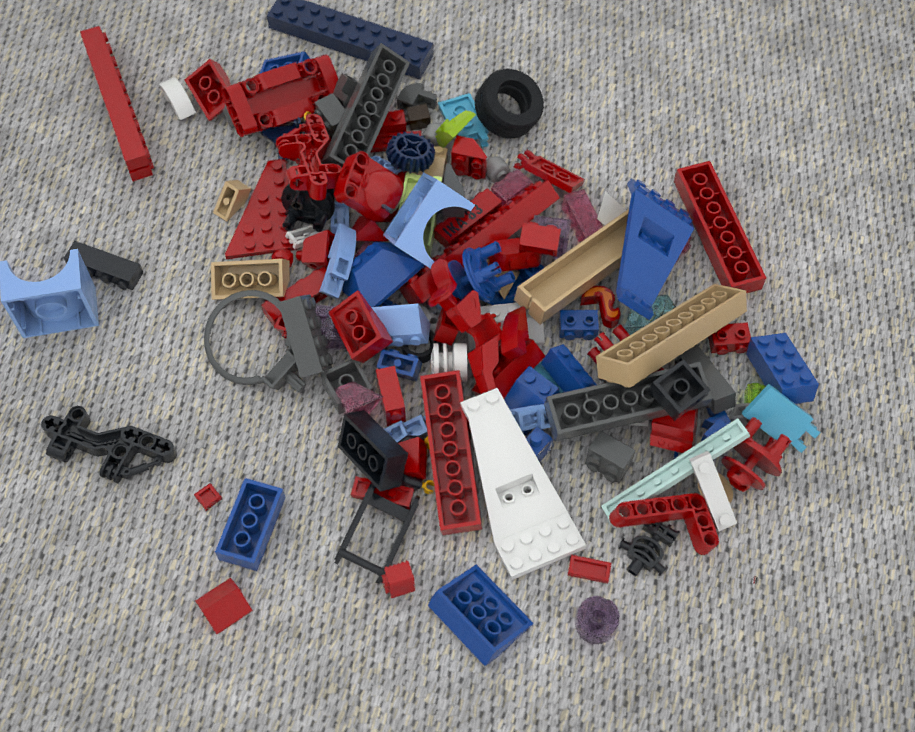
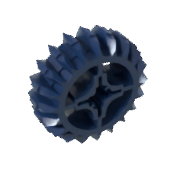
(410, 152)

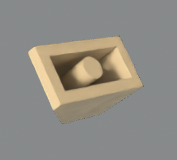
(231, 199)

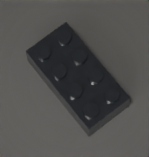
(372, 450)

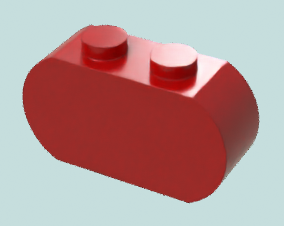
(512, 258)

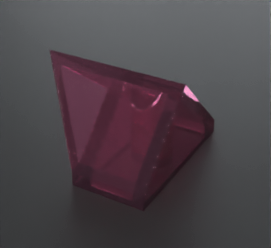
(356, 398)

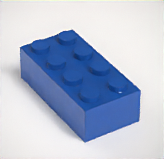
(782, 367)
(250, 524)

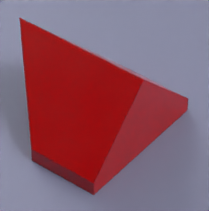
(368, 230)

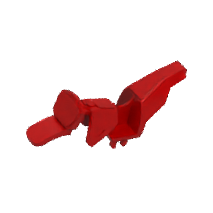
(468, 317)

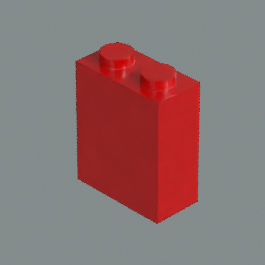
(392, 402)

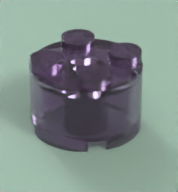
(602, 610)

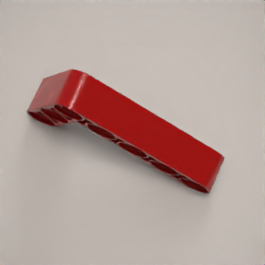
(687, 506)

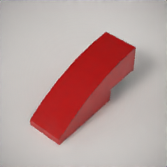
(514, 334)

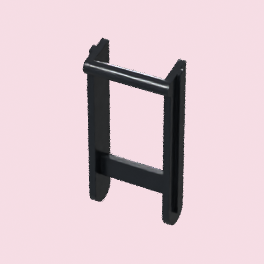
(389, 508)

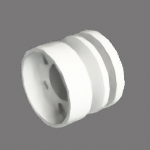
(450, 361)

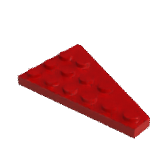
(262, 221)

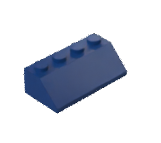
(566, 369)

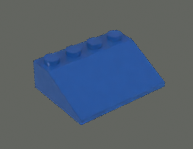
(479, 614)

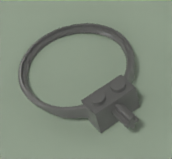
(281, 373)

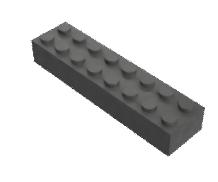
(367, 105)
(608, 406)

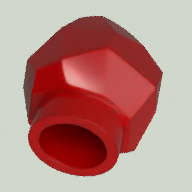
(283, 253)

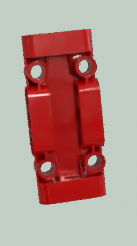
(279, 94)

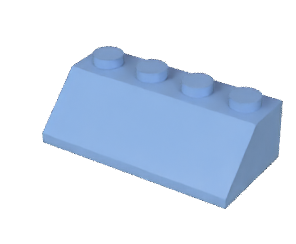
(405, 324)

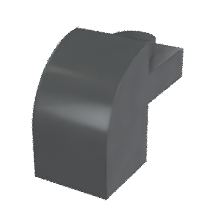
(344, 89)
(415, 94)

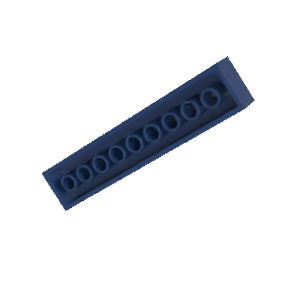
(347, 33)

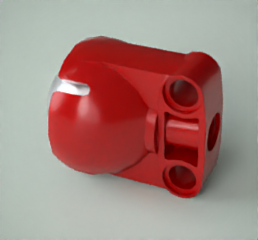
(368, 187)

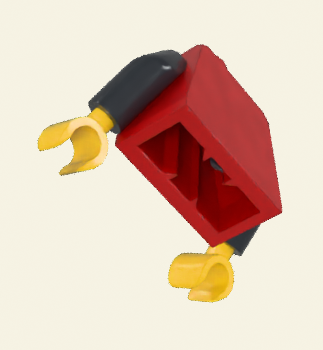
(416, 462)

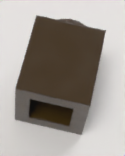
(417, 117)

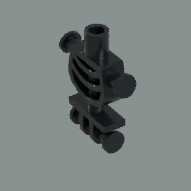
(640, 558)

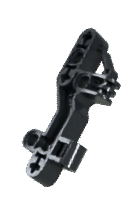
(74, 435)

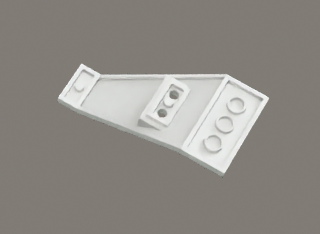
(533, 525)

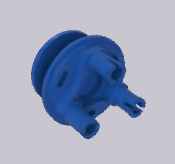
(478, 274)

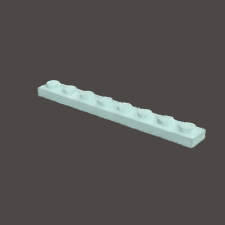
(680, 466)

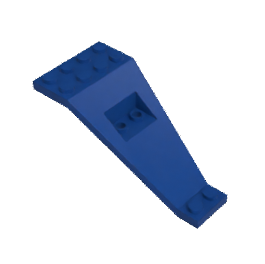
(651, 247)

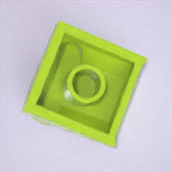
(451, 128)

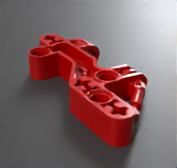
(310, 149)

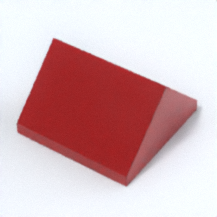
(224, 605)

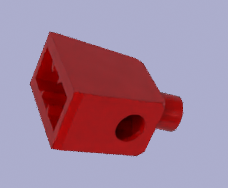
(316, 250)

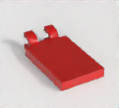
(549, 171)

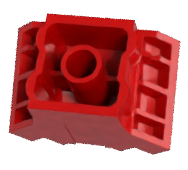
(676, 434)

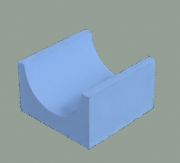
(422, 203)
(51, 305)

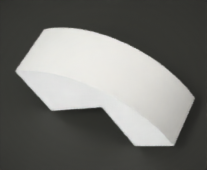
(177, 97)

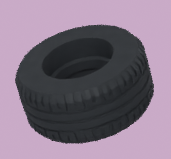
(522, 90)

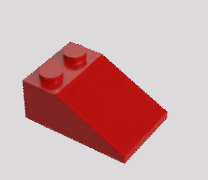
(206, 87)
(359, 328)

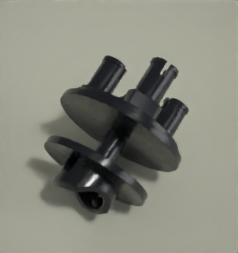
(303, 208)

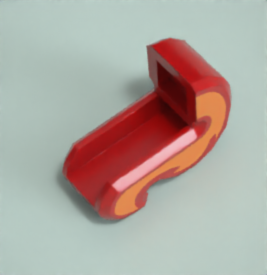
(605, 299)

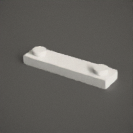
(713, 491)

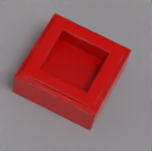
(208, 496)

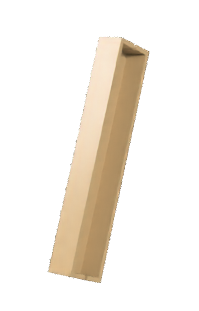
(574, 271)

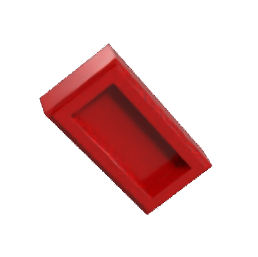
(589, 569)

